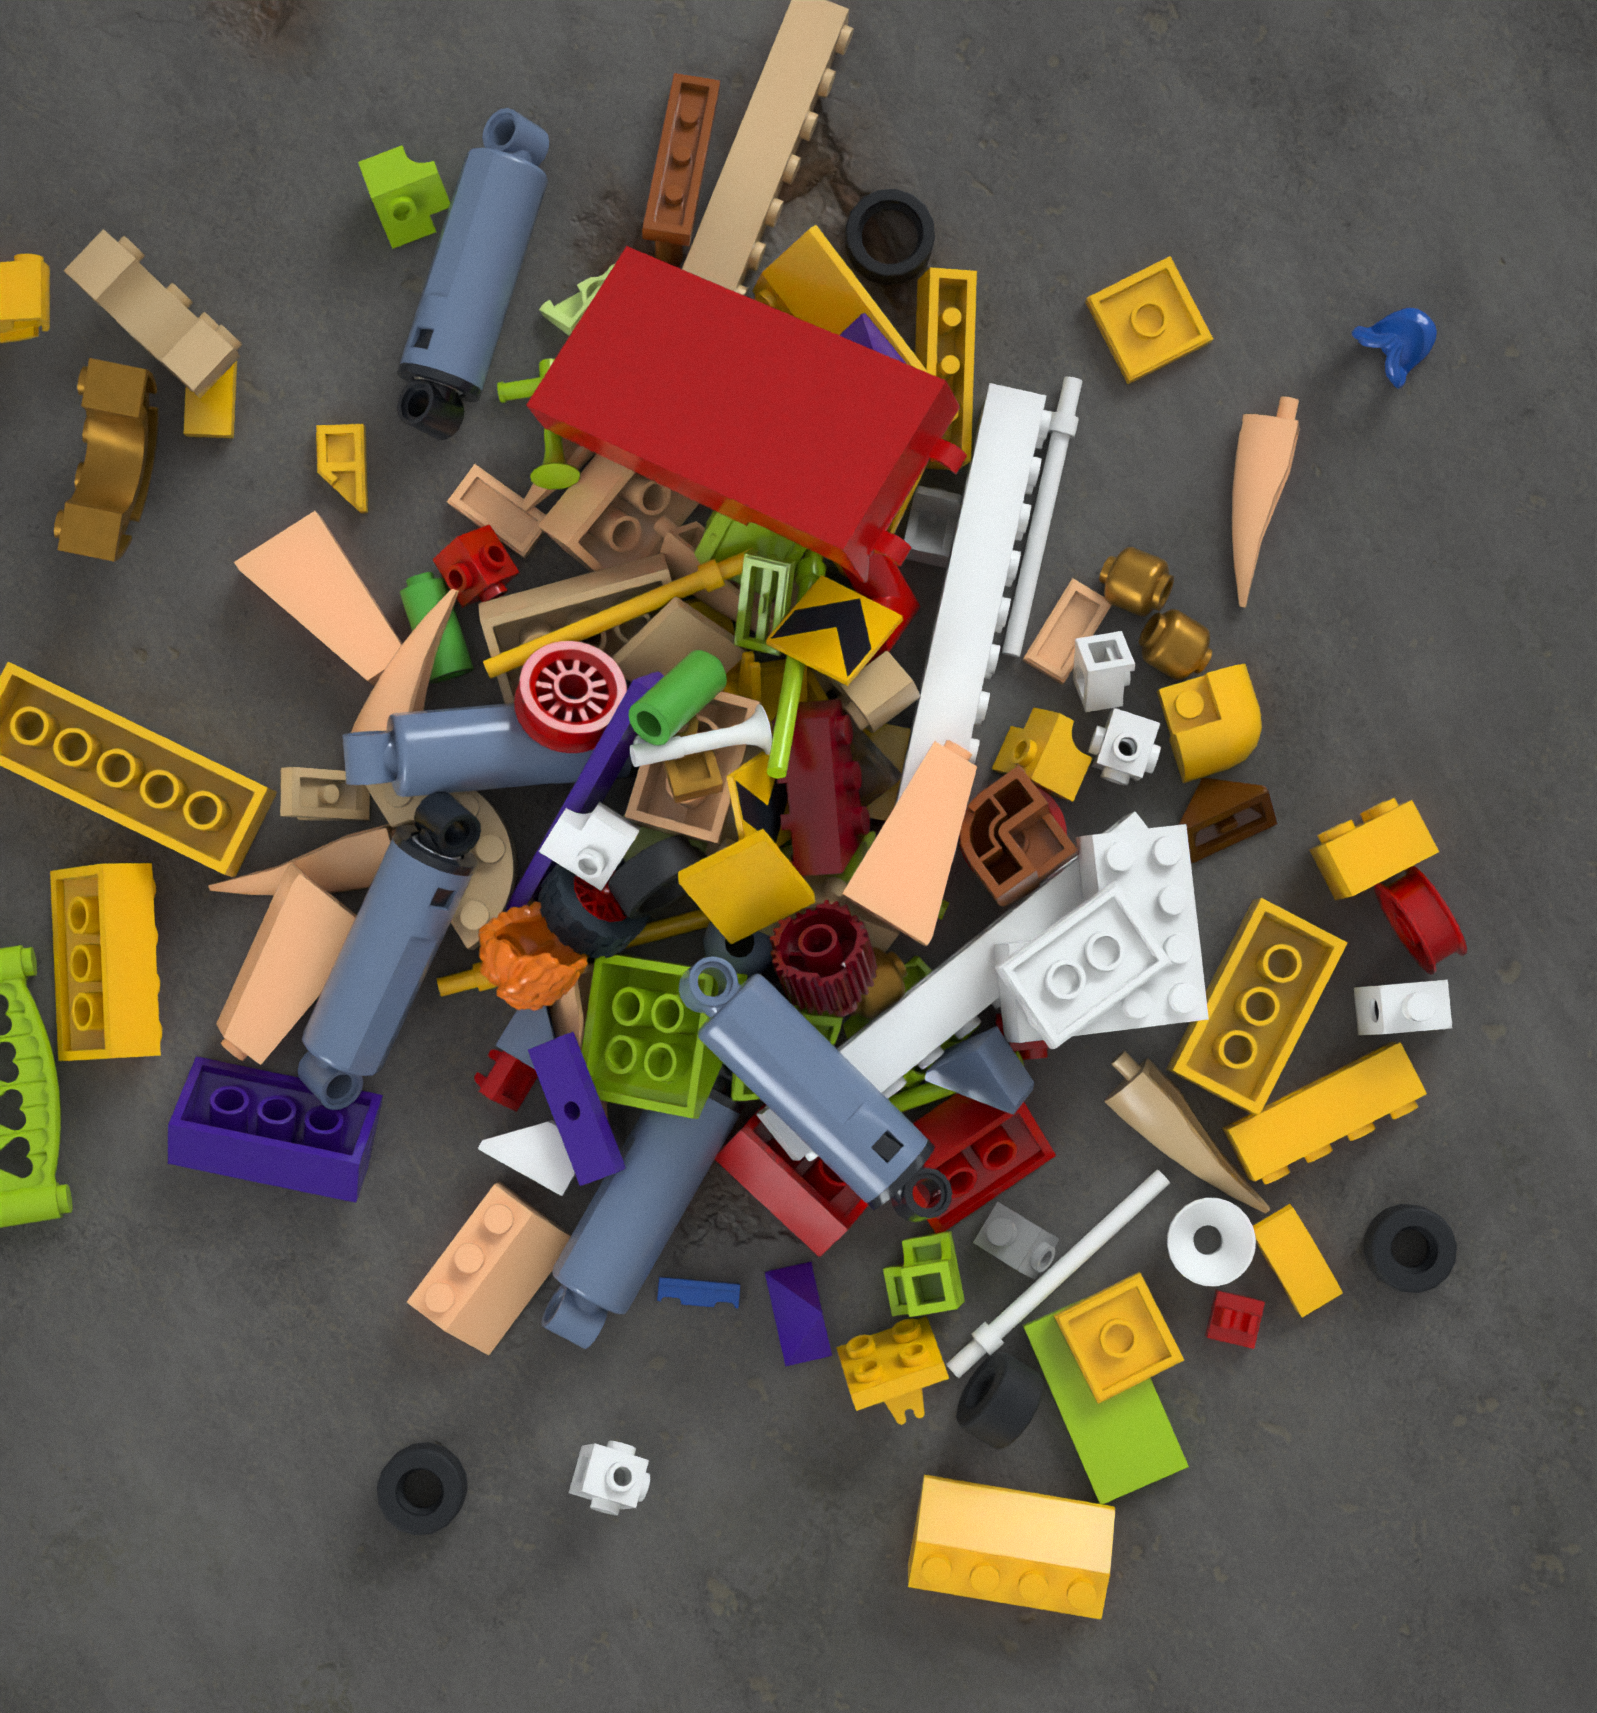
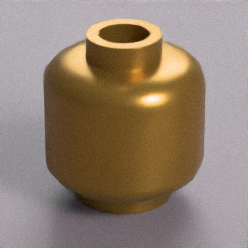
(1136, 581)
(1175, 644)
(887, 986)

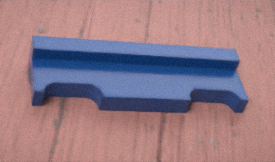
(698, 1291)

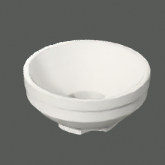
(1229, 1259)

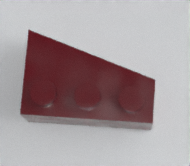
(823, 790)

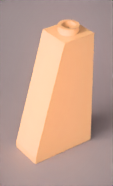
(323, 591)
(914, 851)
(284, 966)

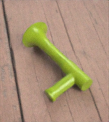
(554, 471)

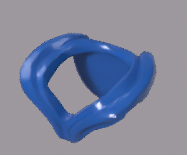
(1403, 337)

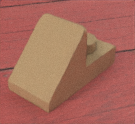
(322, 795)

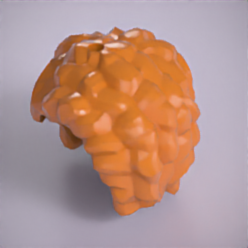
(527, 959)

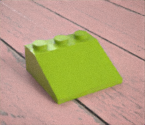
(645, 1039)

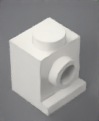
(1102, 670)

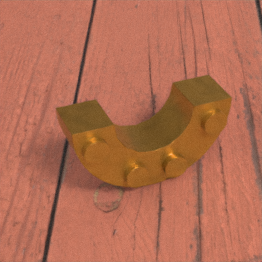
(117, 462)

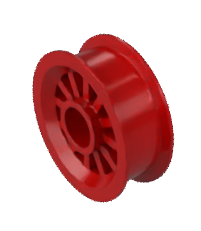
(568, 670)
(1421, 919)

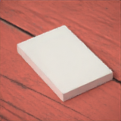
(1083, 965)

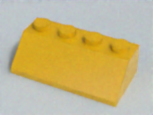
(822, 290)
(105, 961)
(1012, 1547)

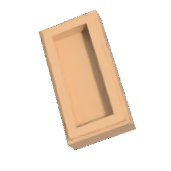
(491, 502)
(1073, 617)

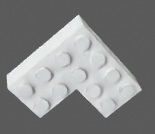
(1158, 880)

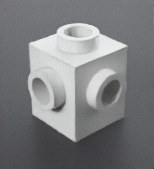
(1137, 734)
(610, 1477)

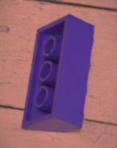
(271, 1131)

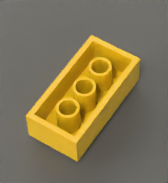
(1257, 1006)

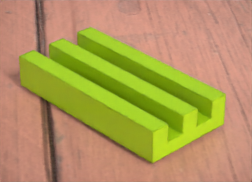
(771, 564)

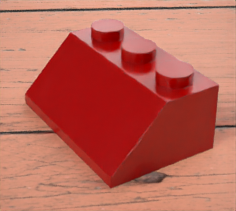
(978, 1153)
(798, 1192)

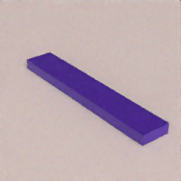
(591, 784)

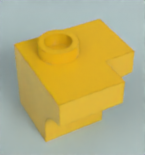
(1045, 754)

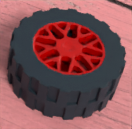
(585, 916)

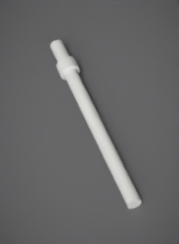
(1062, 428)
(988, 1337)

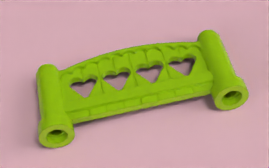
(39, 1194)

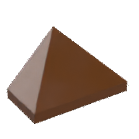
(1225, 814)

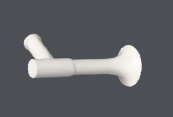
(751, 732)

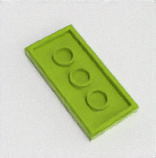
(1120, 1440)

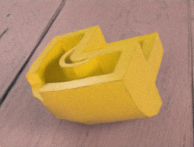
(1212, 721)

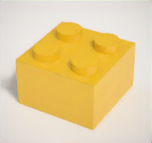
(1374, 850)

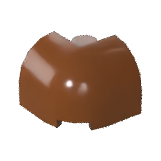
(1013, 838)

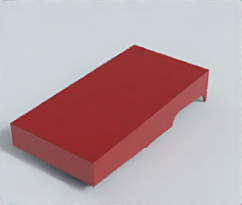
(748, 410)

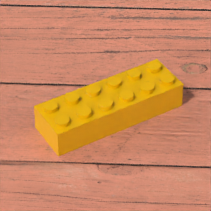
(128, 772)

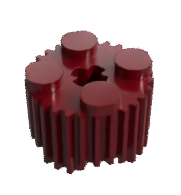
(824, 959)

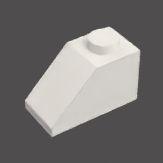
(534, 1153)

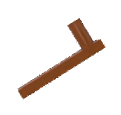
(680, 165)

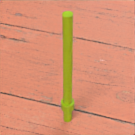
(807, 574)

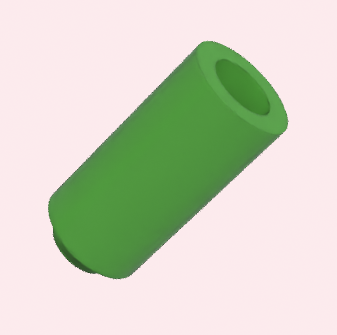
(419, 598)
(677, 697)

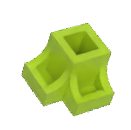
(404, 194)
(927, 1279)

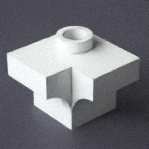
(590, 843)

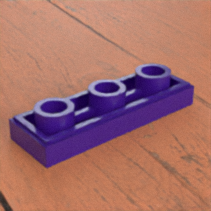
(576, 1109)

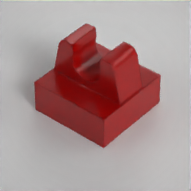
(507, 1081)
(1234, 1319)

